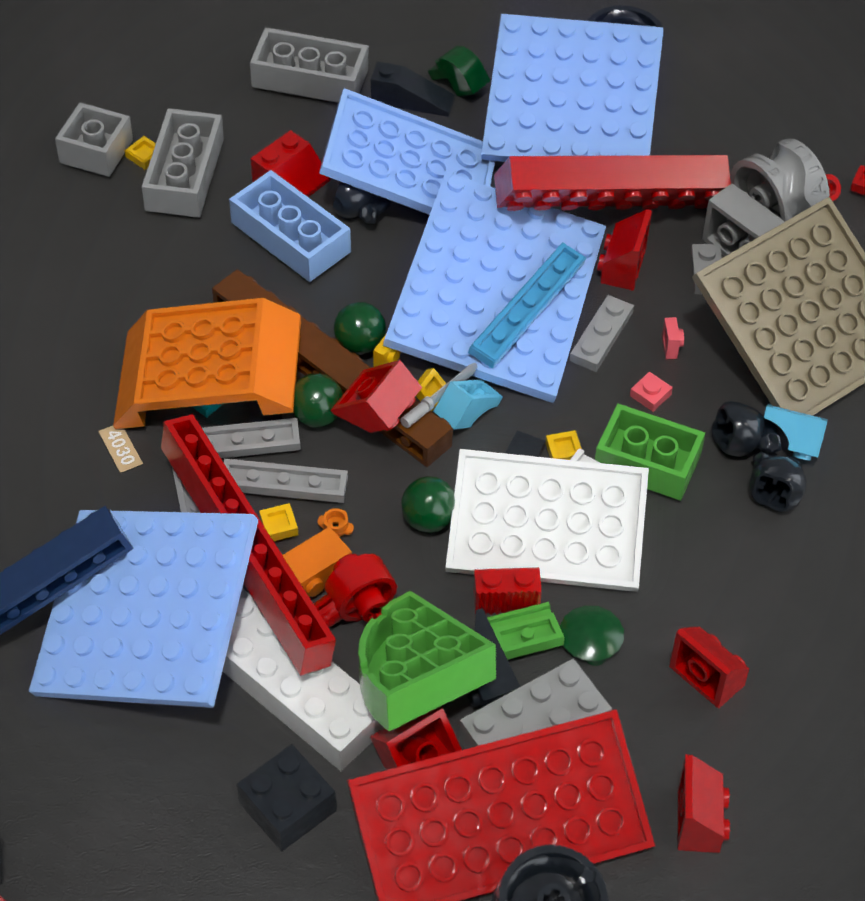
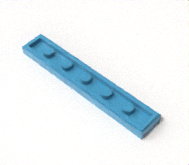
(526, 305)

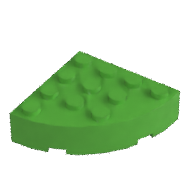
(419, 660)

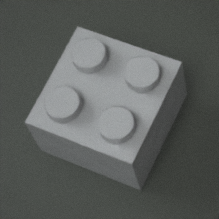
(94, 139)

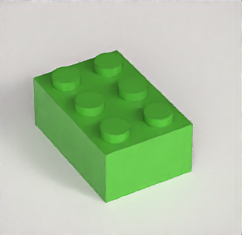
(652, 443)

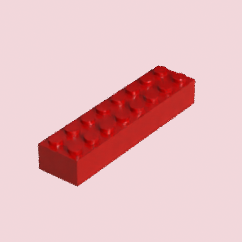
(610, 181)

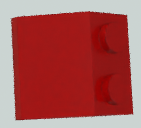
(293, 161)
(625, 251)
(378, 397)
(707, 665)
(416, 740)
(701, 807)

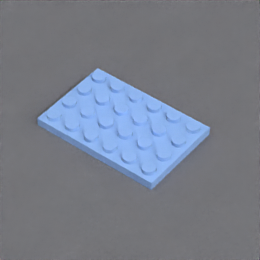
(398, 152)

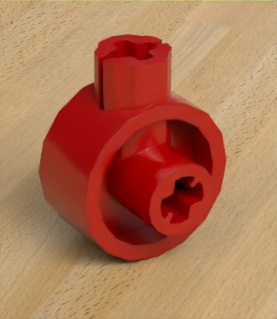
(356, 589)

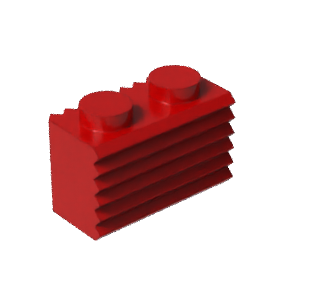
(506, 589)

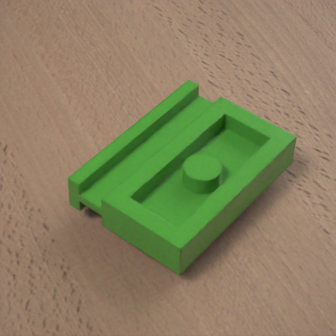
(527, 630)

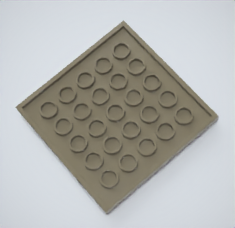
(795, 308)

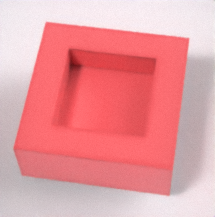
(672, 338)
(651, 391)

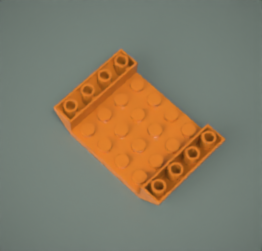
(209, 358)

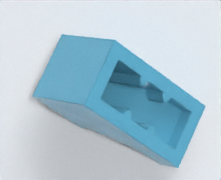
(466, 402)
(802, 430)

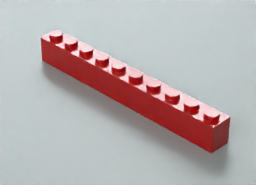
(268, 575)

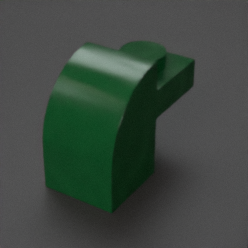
(462, 70)

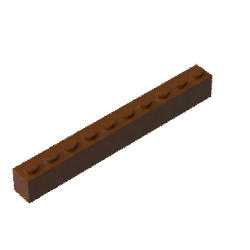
(324, 355)

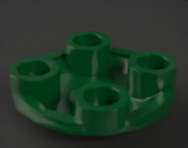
(592, 634)

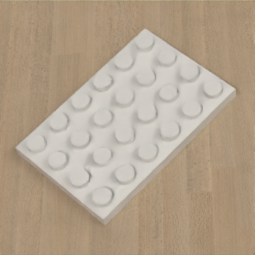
(551, 514)

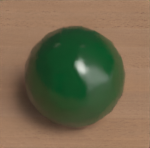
(359, 327)
(315, 398)
(428, 504)

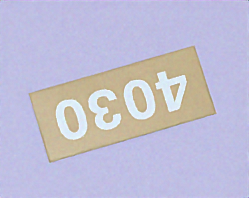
(120, 448)

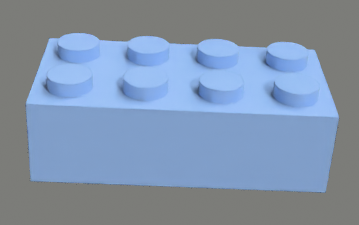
(290, 225)

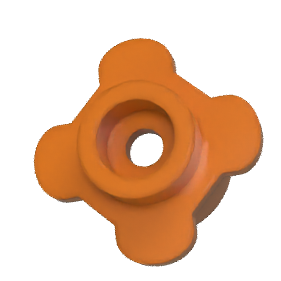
(339, 517)

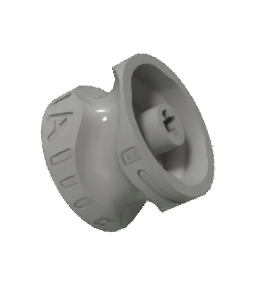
(786, 181)

